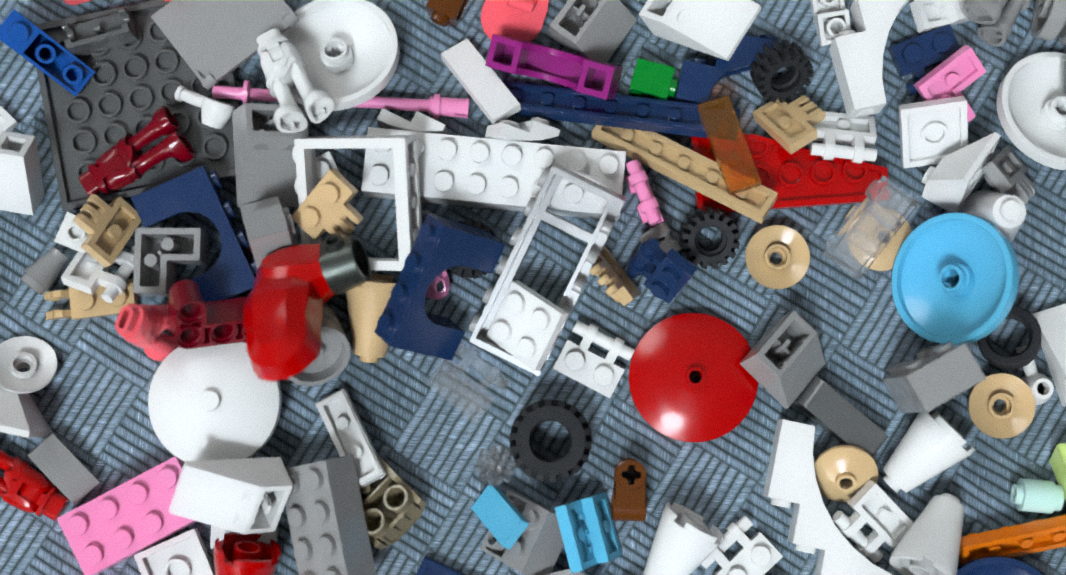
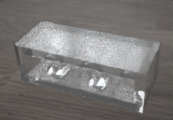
(870, 227)

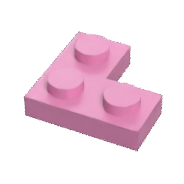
(952, 77)

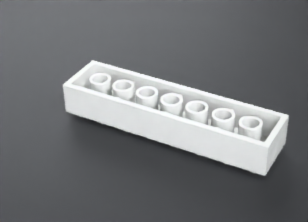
(496, 173)

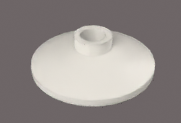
(30, 354)

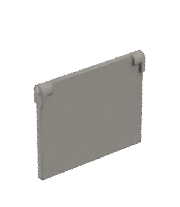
(220, 34)

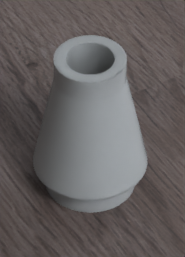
(44, 271)

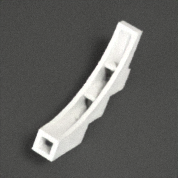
(860, 56)
(811, 527)

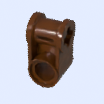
(629, 498)

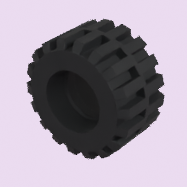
(550, 469)

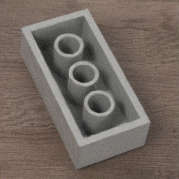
(328, 519)

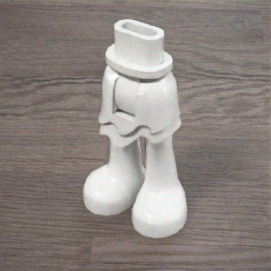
(284, 69)

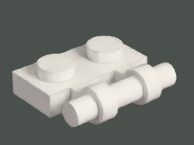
(855, 132)
(87, 274)
(589, 368)
(880, 513)
(754, 557)

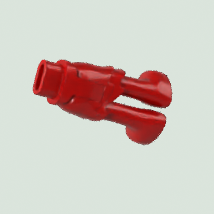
(29, 489)

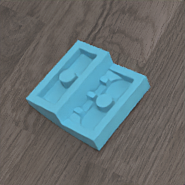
(588, 532)

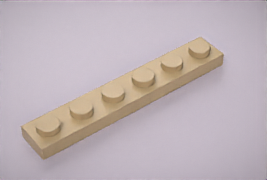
(686, 168)

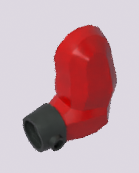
(288, 299)

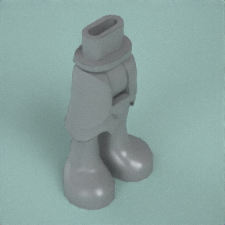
(995, 22)

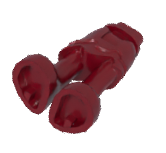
(125, 161)

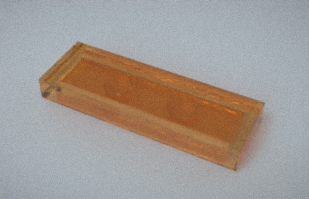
(729, 145)

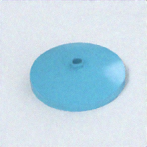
(955, 278)

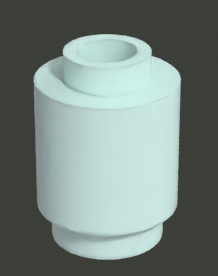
(1037, 496)

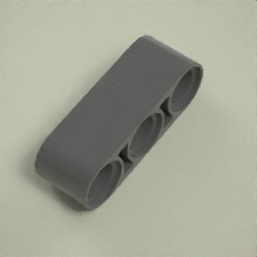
(840, 417)

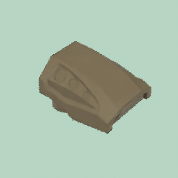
(390, 507)

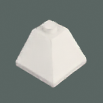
(958, 174)
(21, 416)

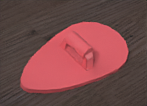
(513, 17)

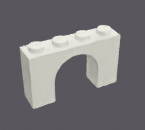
(20, 173)

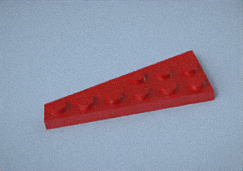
(798, 177)

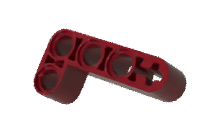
(201, 322)

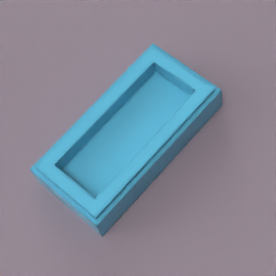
(500, 516)

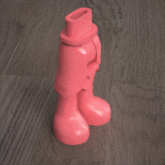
(143, 328)

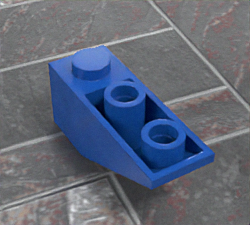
(44, 52)

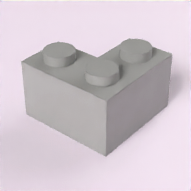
(268, 227)
(159, 253)

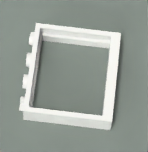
(405, 179)

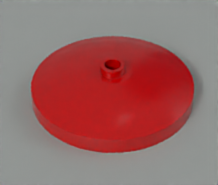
(662, 383)

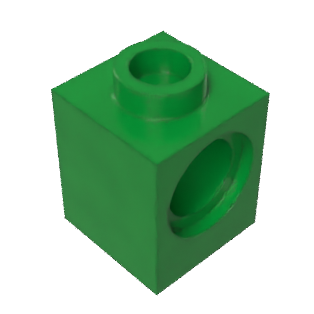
(653, 80)

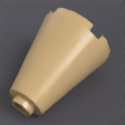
(364, 308)

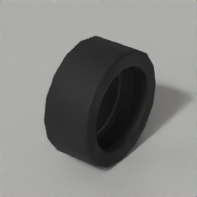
(1027, 355)

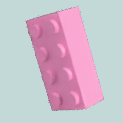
(125, 519)

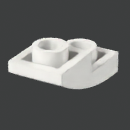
(830, 19)
(527, 131)

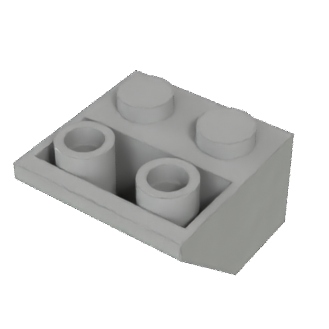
(592, 27)
(786, 358)
(537, 546)

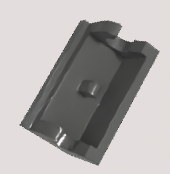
(100, 33)

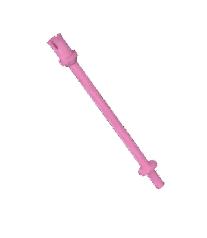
(434, 106)

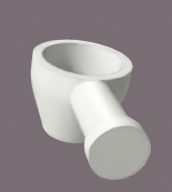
(213, 112)
(1033, 378)

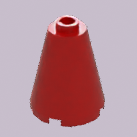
(245, 555)

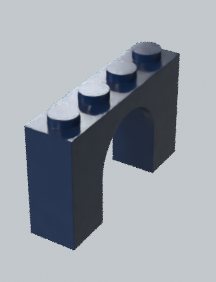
(200, 193)
(437, 248)

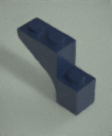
(698, 77)

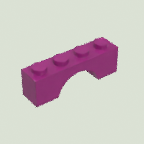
(554, 65)

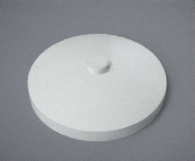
(346, 49)
(1035, 108)
(212, 404)

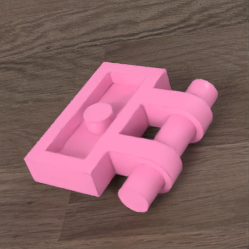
(638, 183)

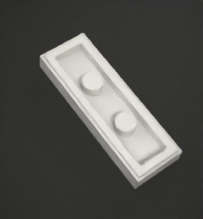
(480, 81)
(350, 436)

